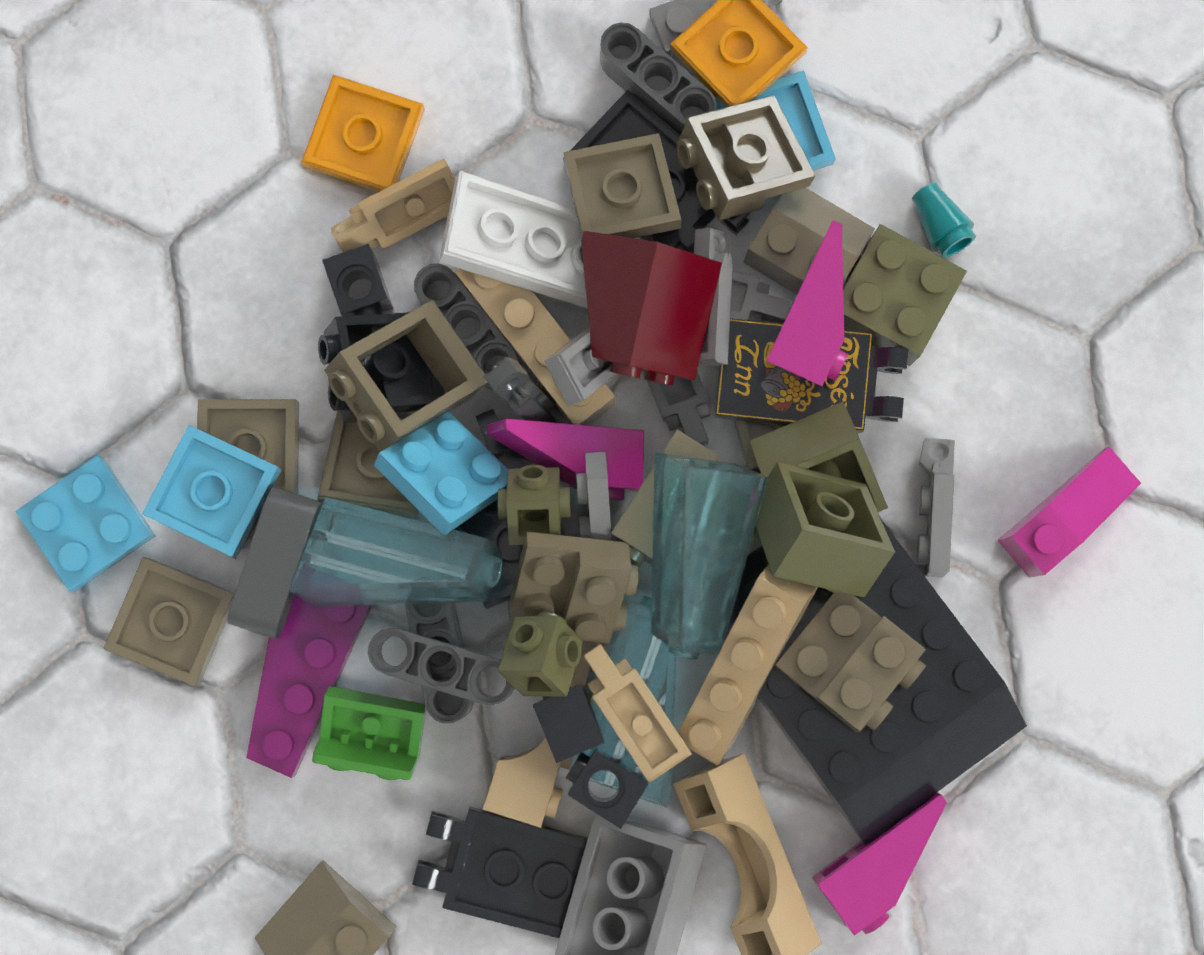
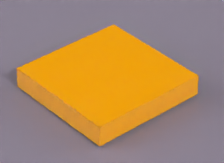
(738, 49)
(362, 134)

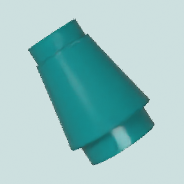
(943, 221)

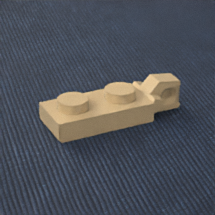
(398, 210)
(635, 715)

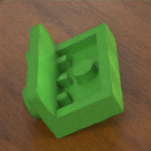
(370, 734)

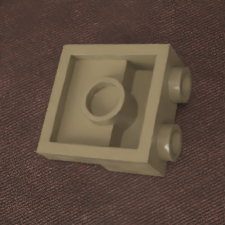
(743, 157)
(576, 580)
(852, 661)

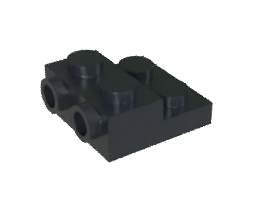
(394, 369)

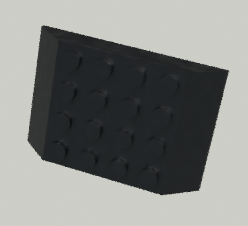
(936, 726)

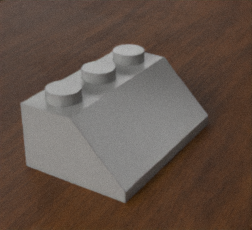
(631, 891)

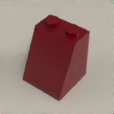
(647, 305)

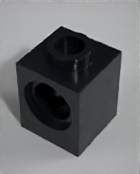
(353, 266)
(569, 723)
(618, 806)

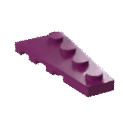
(295, 679)

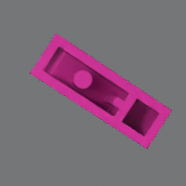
(815, 324)
(566, 446)
(1069, 514)
(873, 875)

